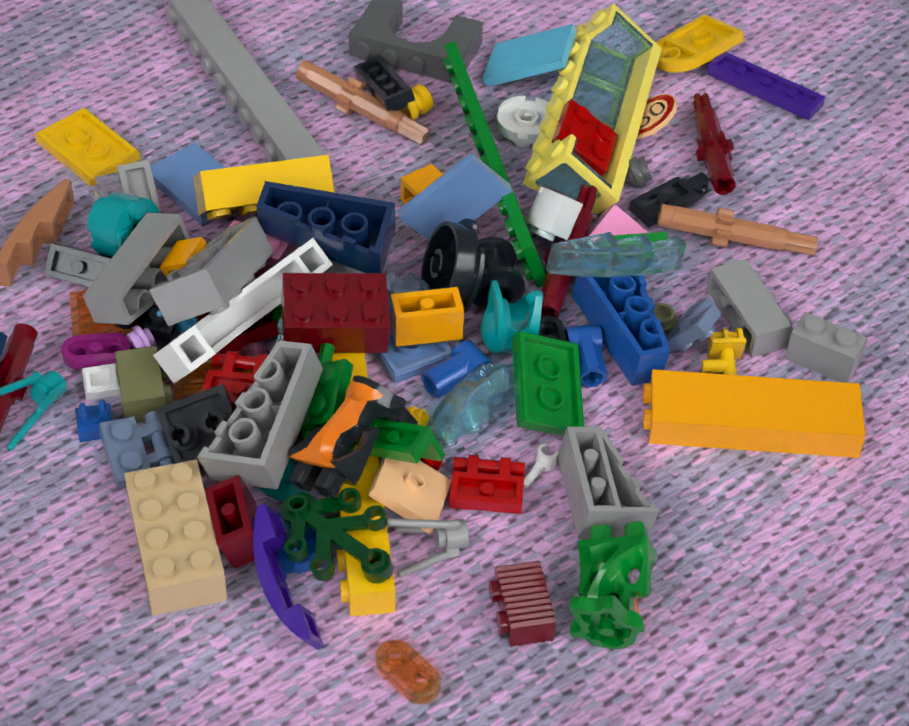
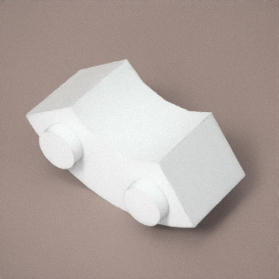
(553, 214)

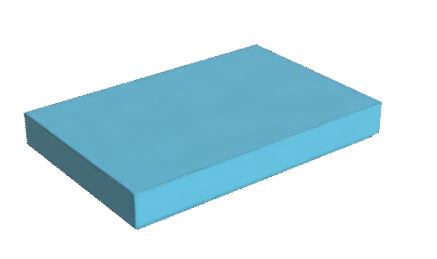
(530, 55)

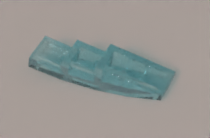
(607, 257)

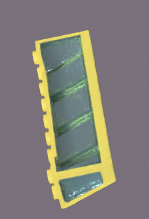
(612, 78)

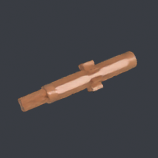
(352, 97)
(725, 228)

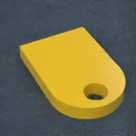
(696, 44)

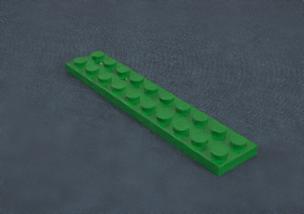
(485, 143)

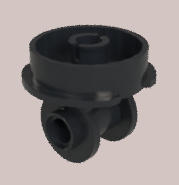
(462, 261)

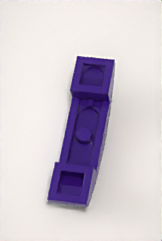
(267, 541)

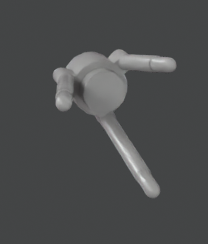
(449, 535)

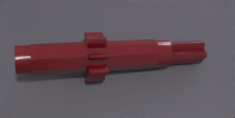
(713, 146)
(556, 285)
(13, 364)

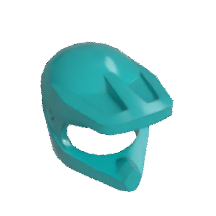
(504, 319)

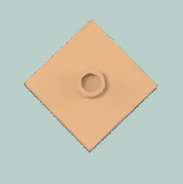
(410, 489)

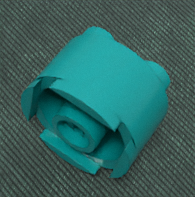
(114, 220)

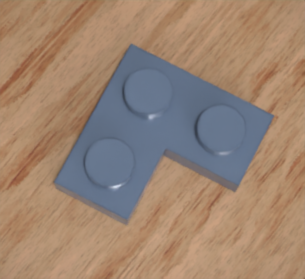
(693, 325)

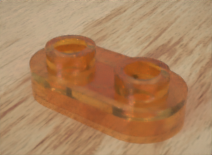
(404, 671)

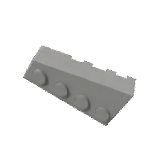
(214, 273)
(124, 284)
(266, 419)

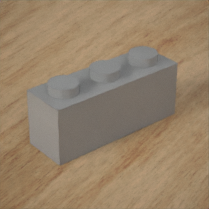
(749, 306)

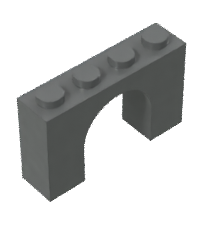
(376, 36)

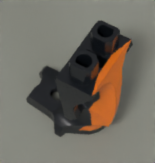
(328, 454)

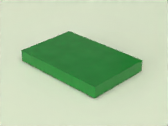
(546, 383)

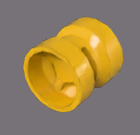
(421, 105)

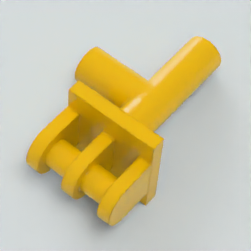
(723, 350)

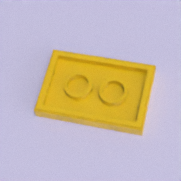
(86, 146)

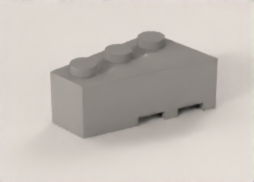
(599, 484)

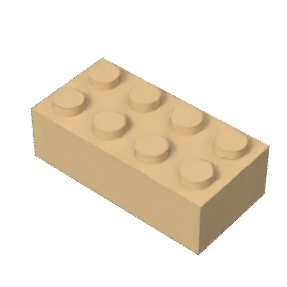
(175, 537)

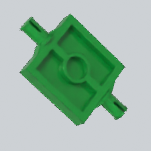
(329, 390)

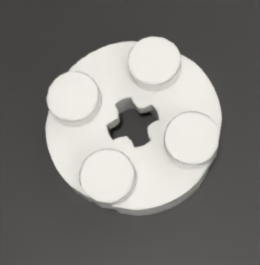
(510, 123)

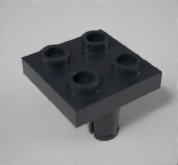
(193, 422)

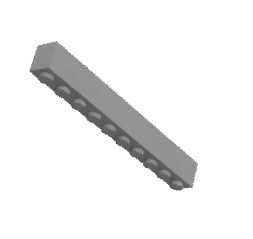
(242, 81)

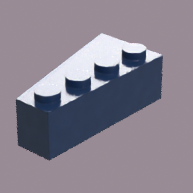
(344, 226)

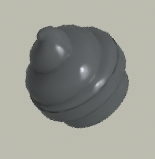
(637, 172)

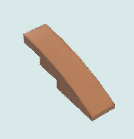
(38, 227)

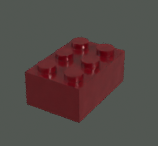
(336, 310)

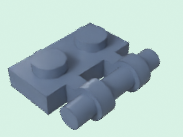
(125, 446)

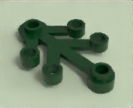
(304, 510)

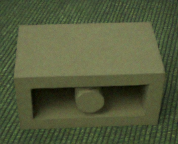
(141, 382)

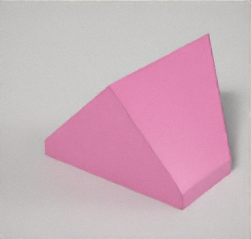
(616, 222)

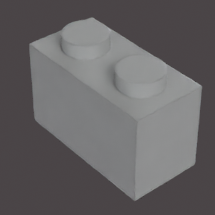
(826, 348)

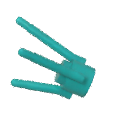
(44, 392)

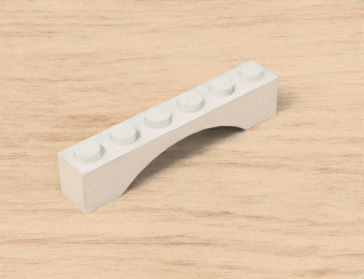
(256, 300)

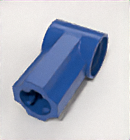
(590, 353)
(448, 373)

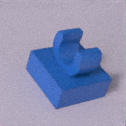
(89, 418)

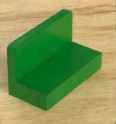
(405, 442)

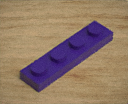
(766, 85)

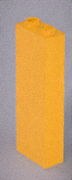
(754, 413)

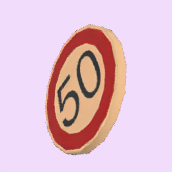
(657, 114)

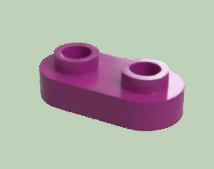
(93, 349)

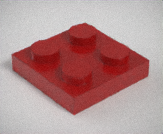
(594, 138)

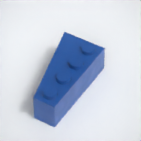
(626, 323)

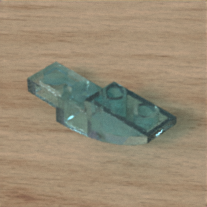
(470, 403)

